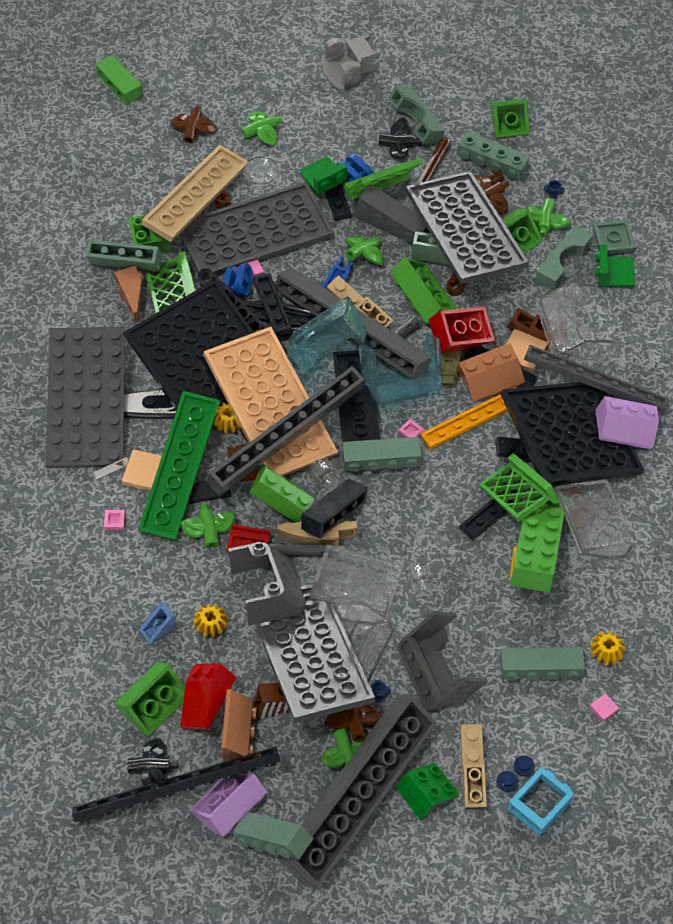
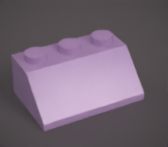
(627, 422)
(228, 802)

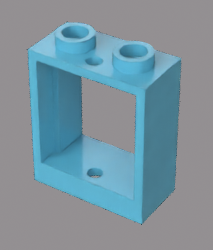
(529, 817)

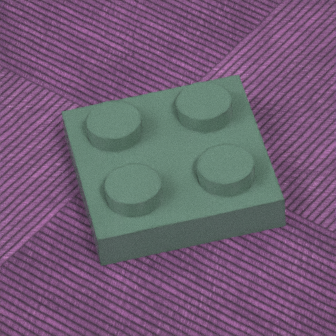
(615, 235)

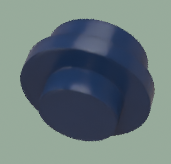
(524, 765)
(507, 781)

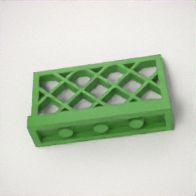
(381, 179)
(186, 279)
(528, 478)

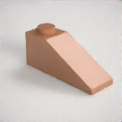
(130, 285)

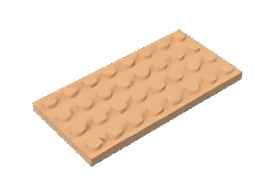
(262, 391)

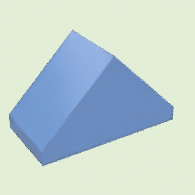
(158, 624)

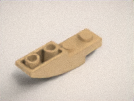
(367, 306)
(293, 533)
(473, 765)

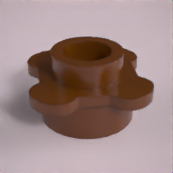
(226, 200)

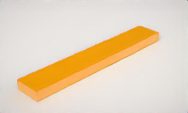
(464, 422)

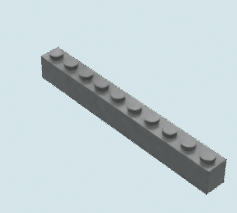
(386, 343)
(285, 431)

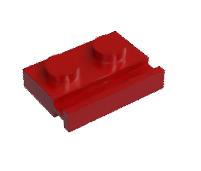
(246, 535)

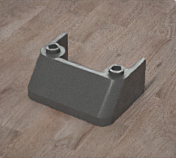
(280, 597)
(428, 668)

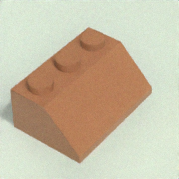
(491, 372)
(237, 726)

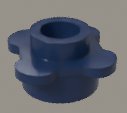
(554, 188)
(384, 690)

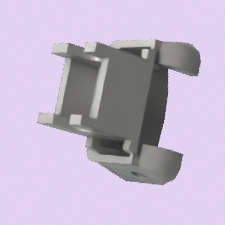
(346, 68)

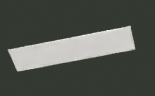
(110, 468)

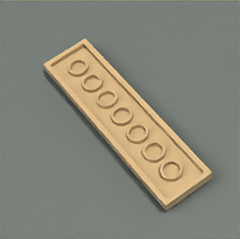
(194, 193)

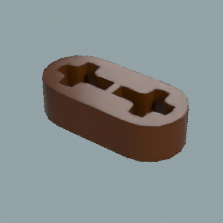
(451, 283)

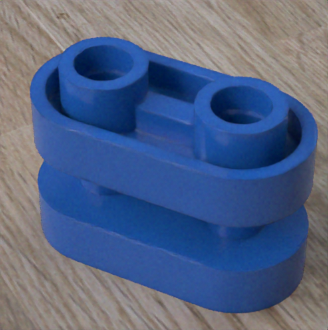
(356, 167)
(239, 279)

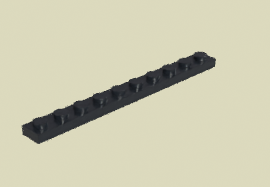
(168, 787)

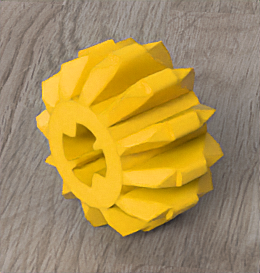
(226, 419)
(218, 621)
(615, 649)

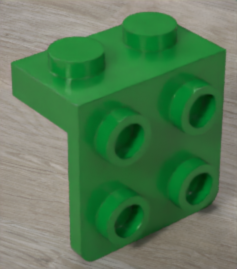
(324, 174)
(614, 270)
(425, 789)

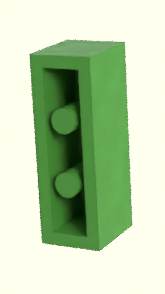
(119, 79)

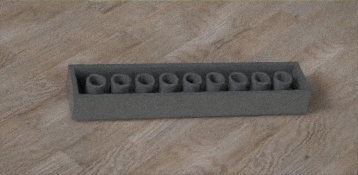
(360, 788)

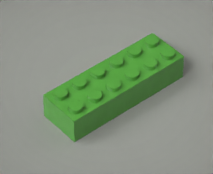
(538, 547)

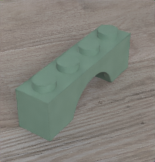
(407, 101)
(573, 244)

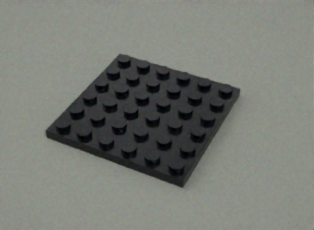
(177, 336)
(563, 434)

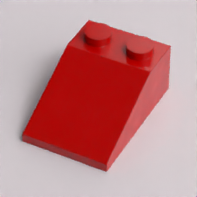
(461, 328)
(204, 694)

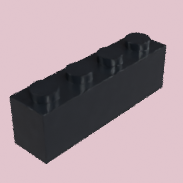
(333, 508)

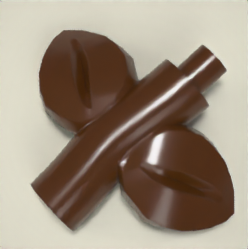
(193, 123)
(494, 193)
(354, 720)

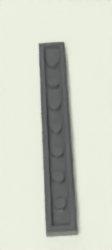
(595, 378)

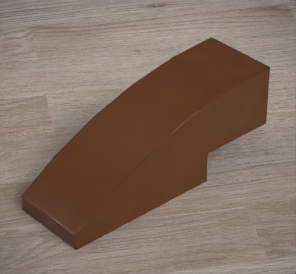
(527, 323)

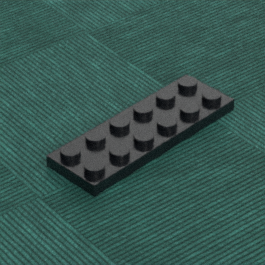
(359, 412)

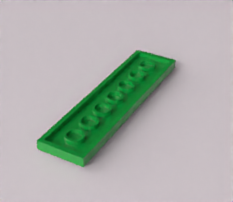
(179, 466)

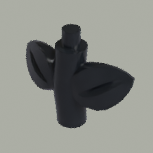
(398, 139)
(152, 763)

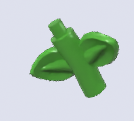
(262, 127)
(546, 218)
(364, 247)
(208, 525)
(341, 755)

